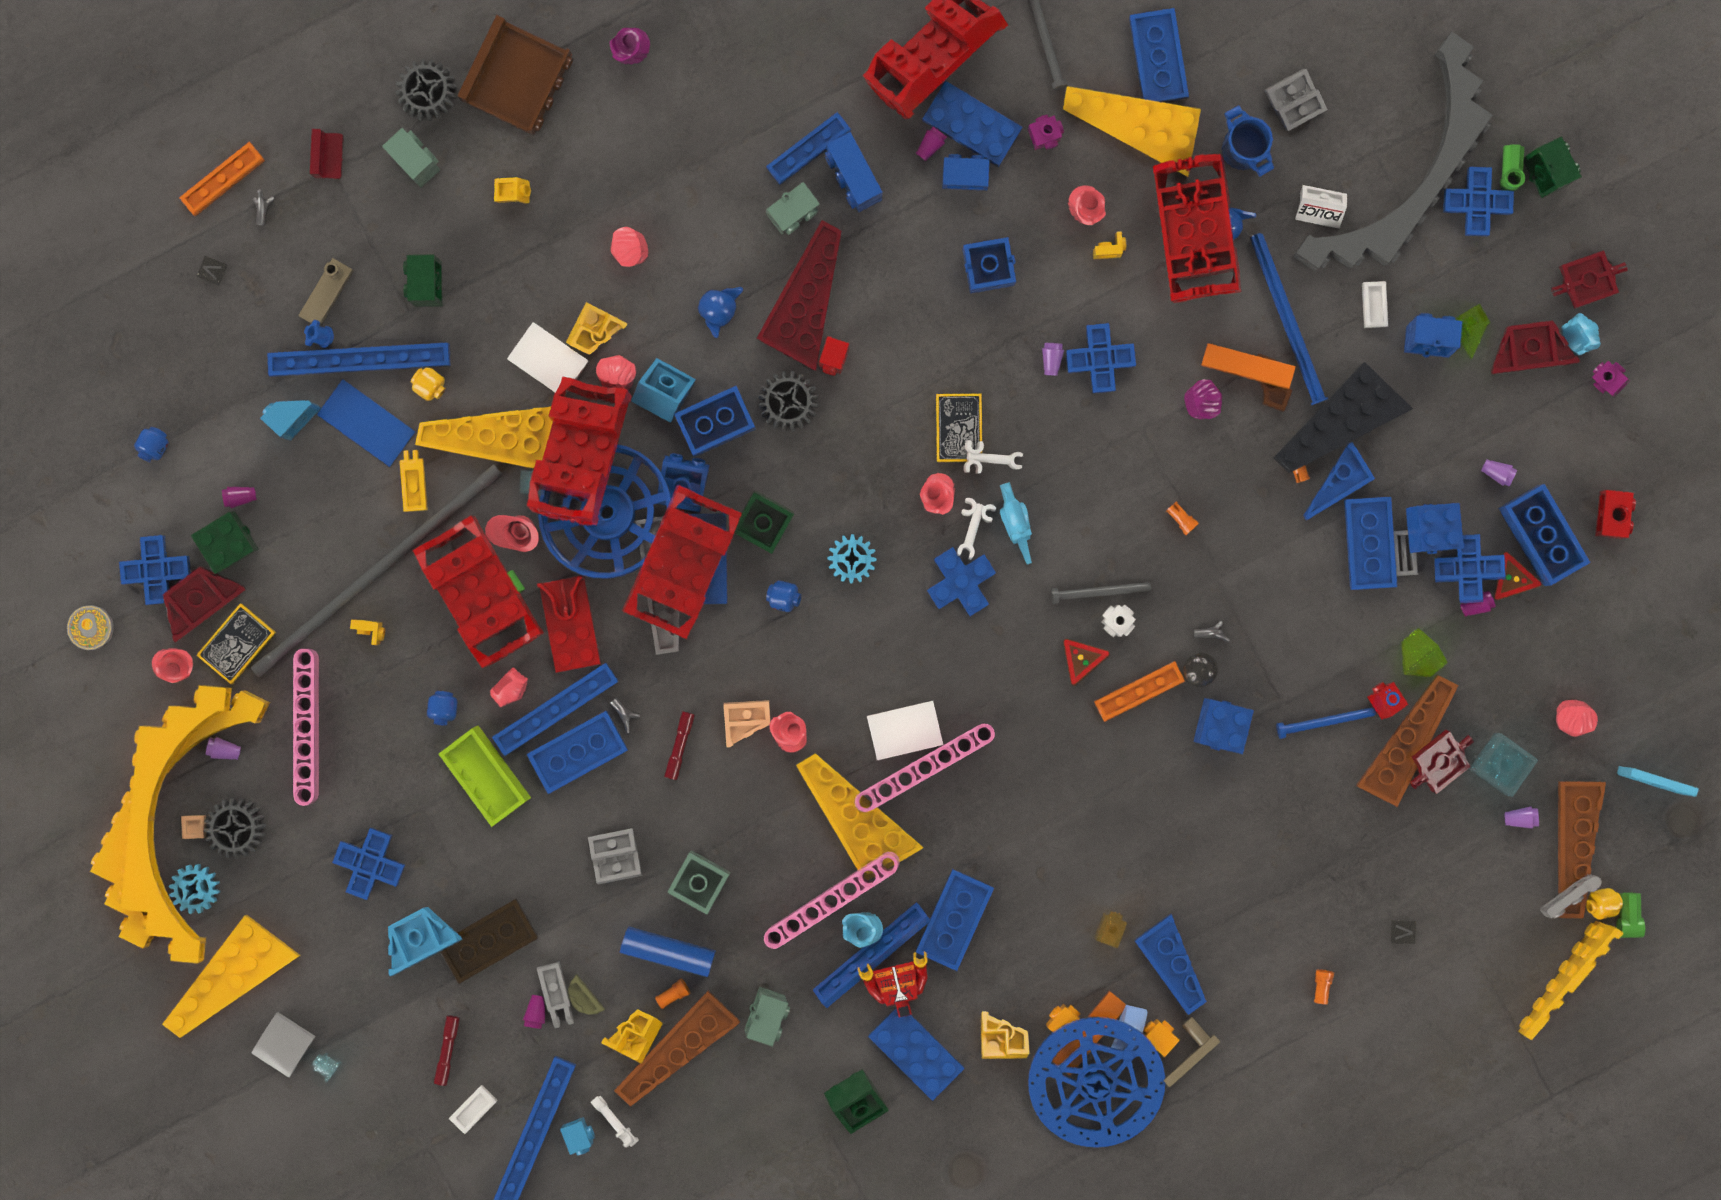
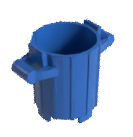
(1247, 142)

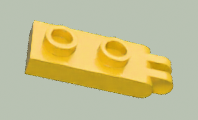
(413, 482)

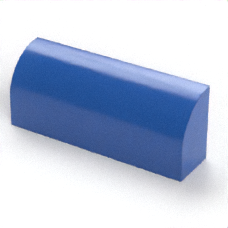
(667, 951)

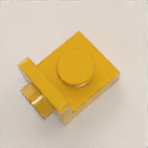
(512, 190)
(1107, 250)
(364, 627)

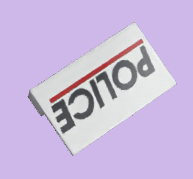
(1321, 206)

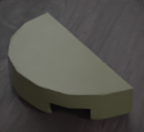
(582, 998)

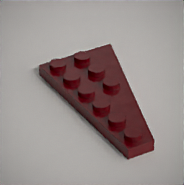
(801, 310)

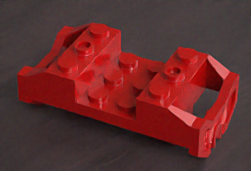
(932, 52)
(1197, 228)
(579, 449)
(681, 561)
(477, 591)

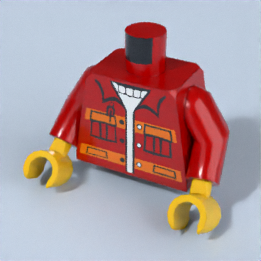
(897, 984)

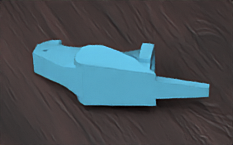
(1016, 520)

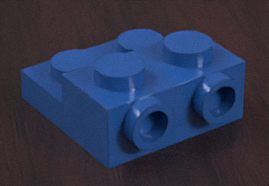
(687, 474)

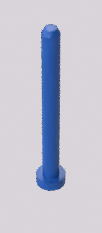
(1283, 729)

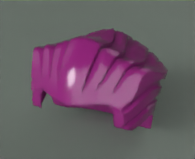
(630, 46)
(1203, 400)

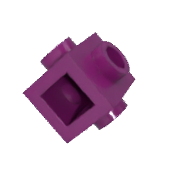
(1040, 138)
(1614, 385)

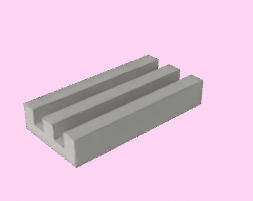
(1414, 570)

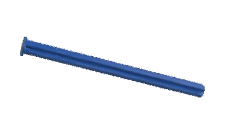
(1288, 319)

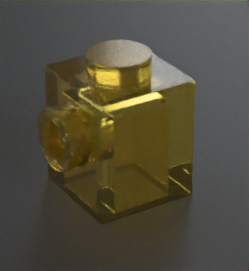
(1111, 929)

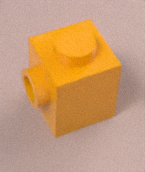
(1062, 1016)
(1161, 1036)

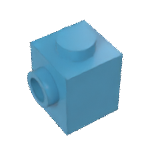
(578, 1136)

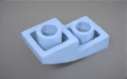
(1135, 1017)

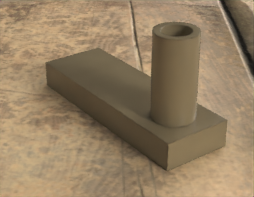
(326, 291)
(1205, 1044)

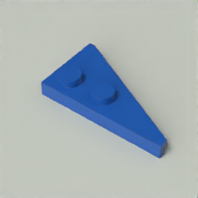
(1345, 477)

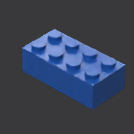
(1544, 535)

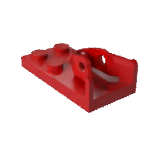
(569, 623)

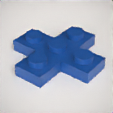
(1478, 201)
(1100, 358)
(154, 569)
(1470, 569)
(961, 581)
(368, 863)

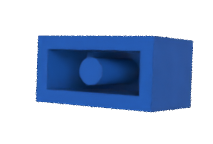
(965, 172)

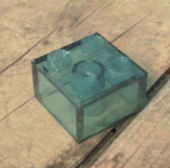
(1503, 764)

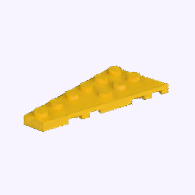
(1149, 126)
(499, 437)
(861, 833)
(236, 968)
(1570, 975)

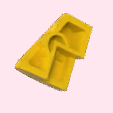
(593, 329)
(635, 1036)
(1002, 1040)

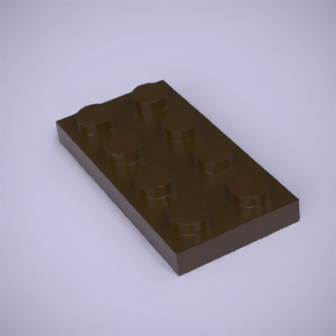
(489, 941)

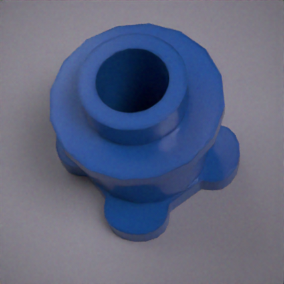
(317, 334)

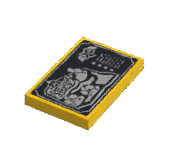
(957, 422)
(236, 643)

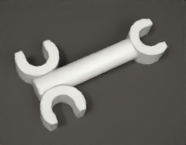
(975, 457)
(977, 512)
(622, 1132)

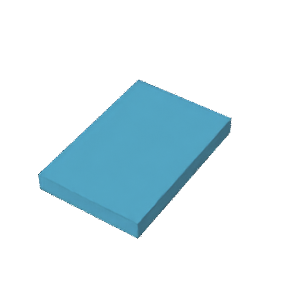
(1657, 781)

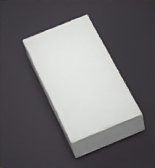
(1375, 304)
(473, 1109)

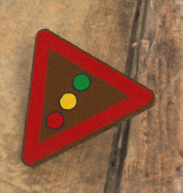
(1516, 579)
(1082, 659)

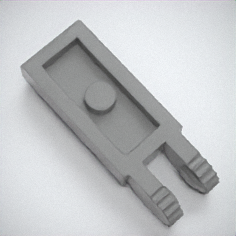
(1571, 895)
(555, 992)

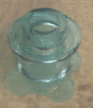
(325, 1066)

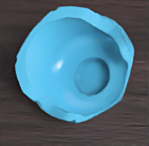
(1581, 334)
(862, 928)

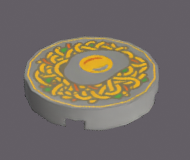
(90, 627)

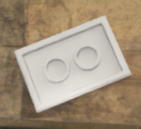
(546, 358)
(905, 730)

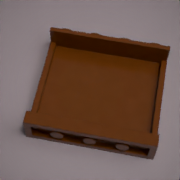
(515, 76)

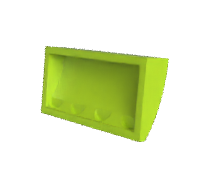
(484, 775)

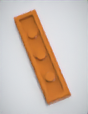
(222, 179)
(1248, 366)
(1139, 691)
(1108, 1007)

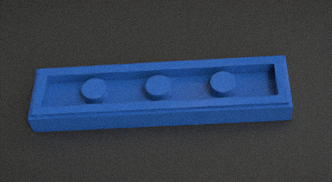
(807, 148)

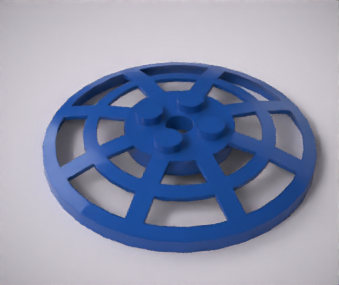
(613, 527)

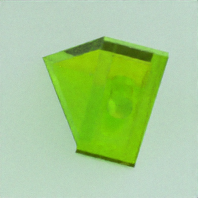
(1473, 327)
(1421, 655)

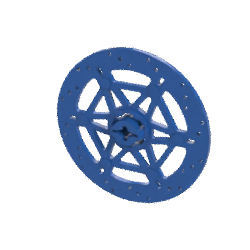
(1089, 1075)

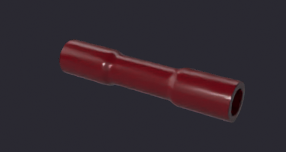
(675, 760)
(449, 1037)

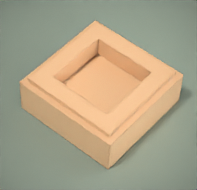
(193, 826)

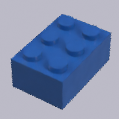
(853, 172)
(715, 421)

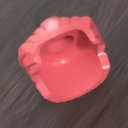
(1087, 205)
(629, 247)
(616, 372)
(938, 493)
(172, 664)
(509, 688)
(1576, 718)
(789, 732)

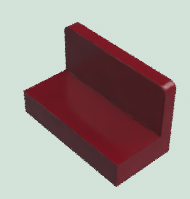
(326, 154)

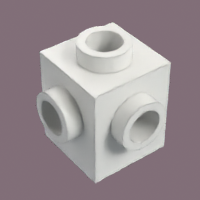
(1112, 627)

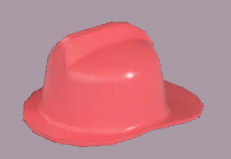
(512, 532)

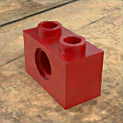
(833, 356)
(1606, 524)

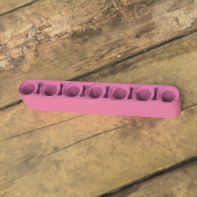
(299, 736)
(935, 766)
(826, 909)

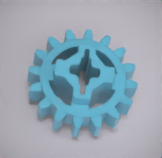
(840, 558)
(186, 883)

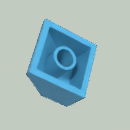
(663, 390)
(289, 417)

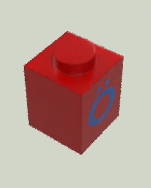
(1387, 699)

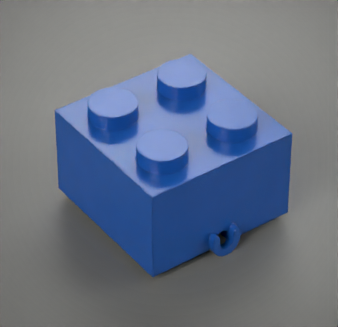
(989, 265)
(1434, 335)
(1434, 528)
(1223, 726)

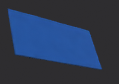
(366, 423)

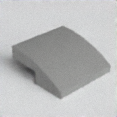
(1295, 99)
(615, 856)
(283, 1044)

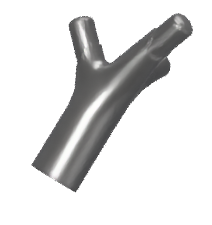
(261, 206)
(1212, 632)
(623, 713)

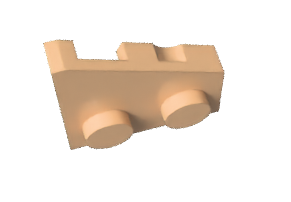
(744, 719)

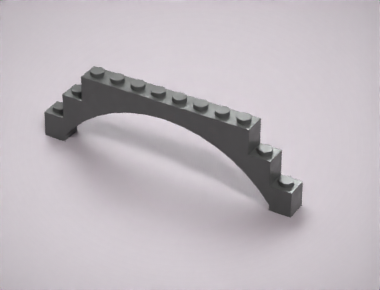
(1462, 126)

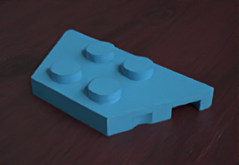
(418, 939)

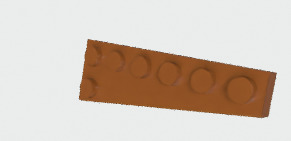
(1394, 765)
(1577, 827)
(690, 1036)

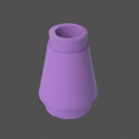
(1052, 358)
(1499, 472)
(222, 749)
(1524, 817)

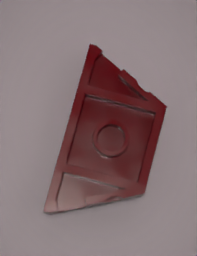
(1532, 348)
(197, 599)

